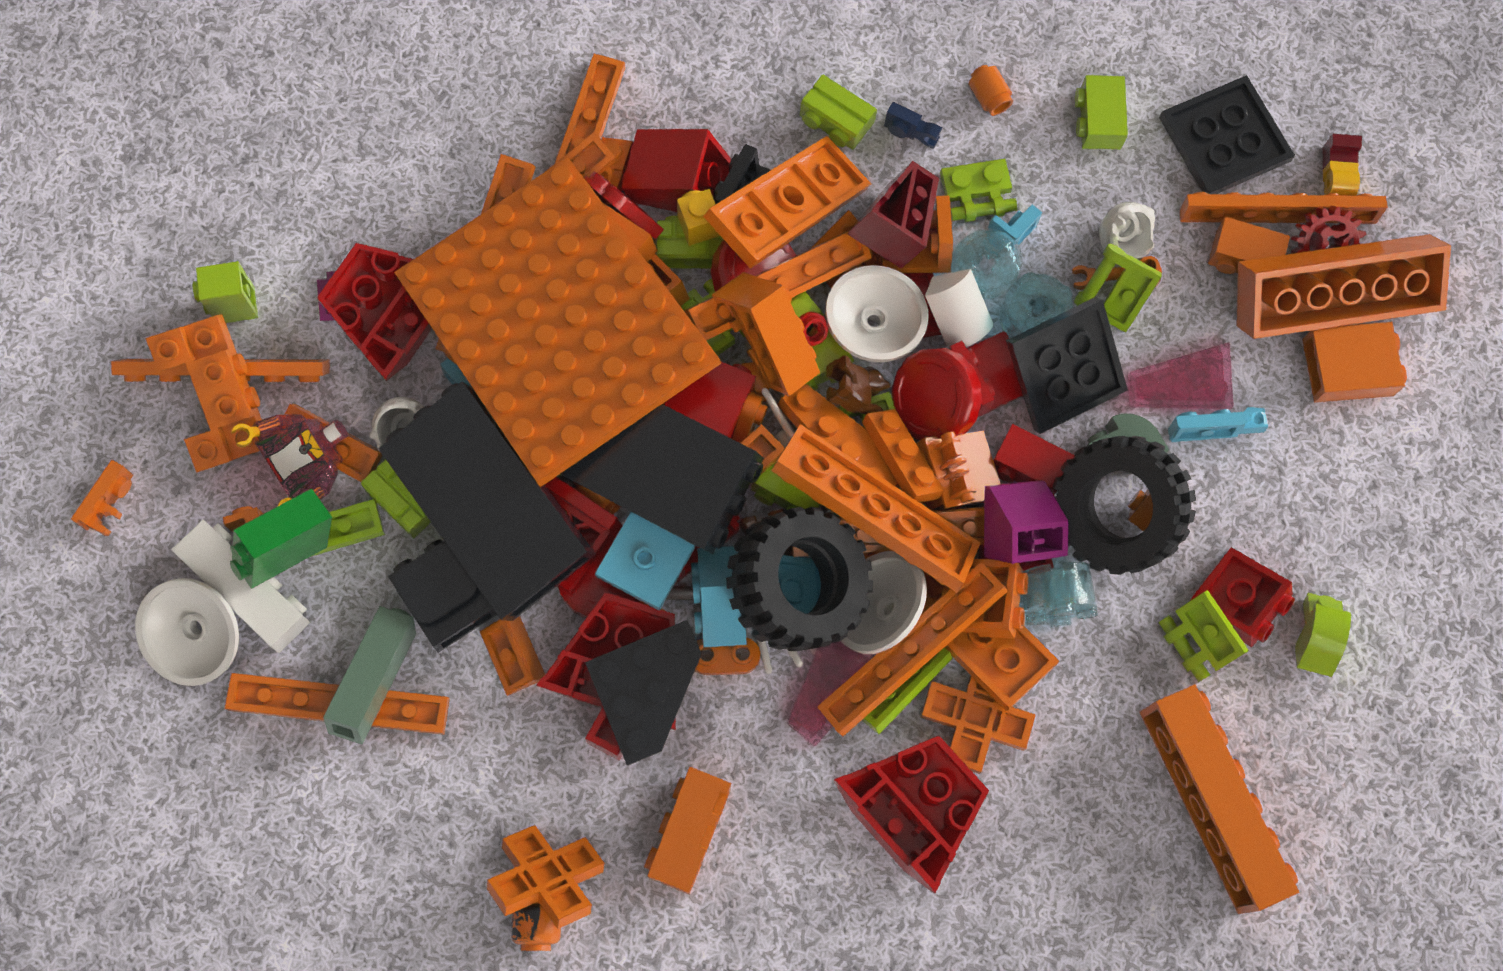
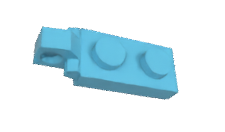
(1217, 425)

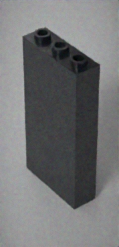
(673, 475)
(485, 502)

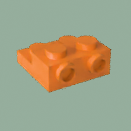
(1005, 614)

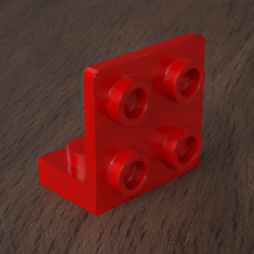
(994, 369)

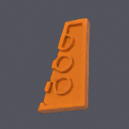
(835, 427)

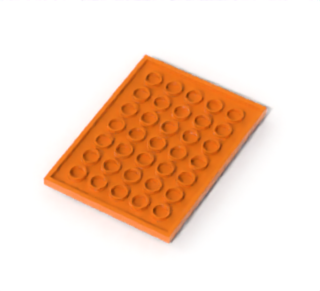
(556, 320)

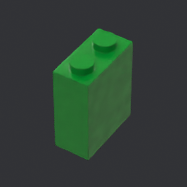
(280, 539)

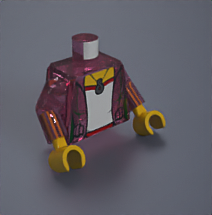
(298, 451)

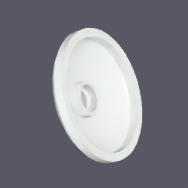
(879, 296)
(893, 607)
(170, 634)

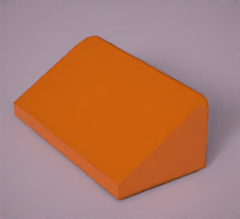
(512, 654)

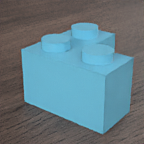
(717, 619)

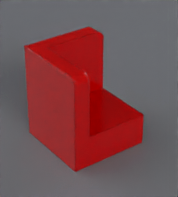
(602, 736)

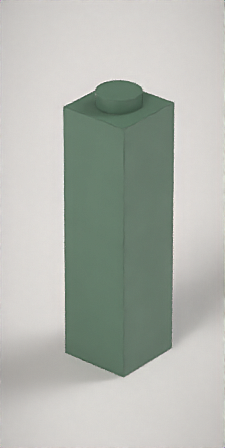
(370, 675)

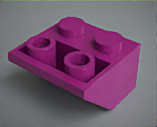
(1023, 523)

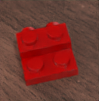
(1248, 595)

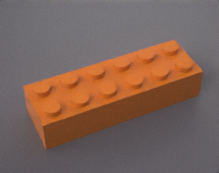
(1342, 286)
(1219, 801)

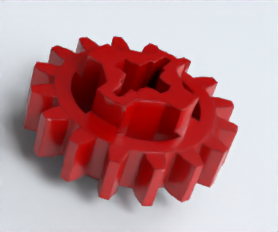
(1315, 232)

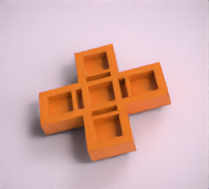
(976, 721)
(545, 876)

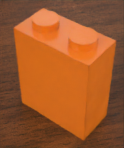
(1354, 362)

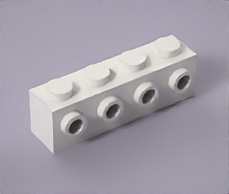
(262, 608)

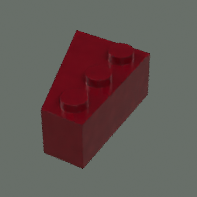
(900, 216)

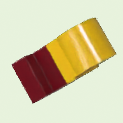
(1341, 164)

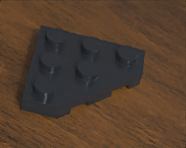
(645, 688)

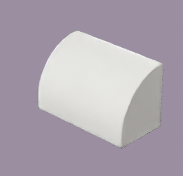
(958, 308)

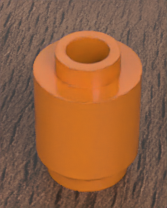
(990, 89)

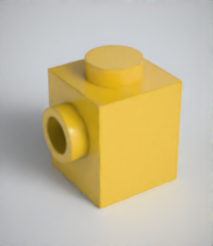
(690, 214)

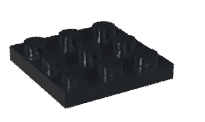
(1226, 136)
(1067, 365)

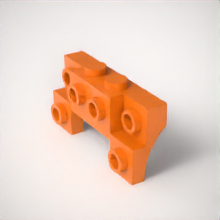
(219, 384)

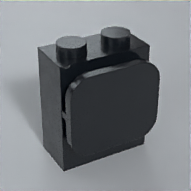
(441, 595)

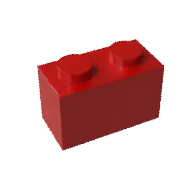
(1029, 458)

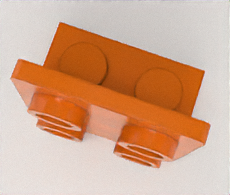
(939, 248)

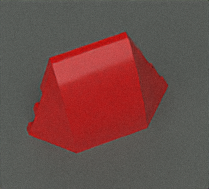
(376, 308)
(607, 627)
(917, 806)

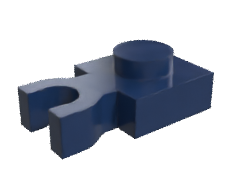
(907, 123)

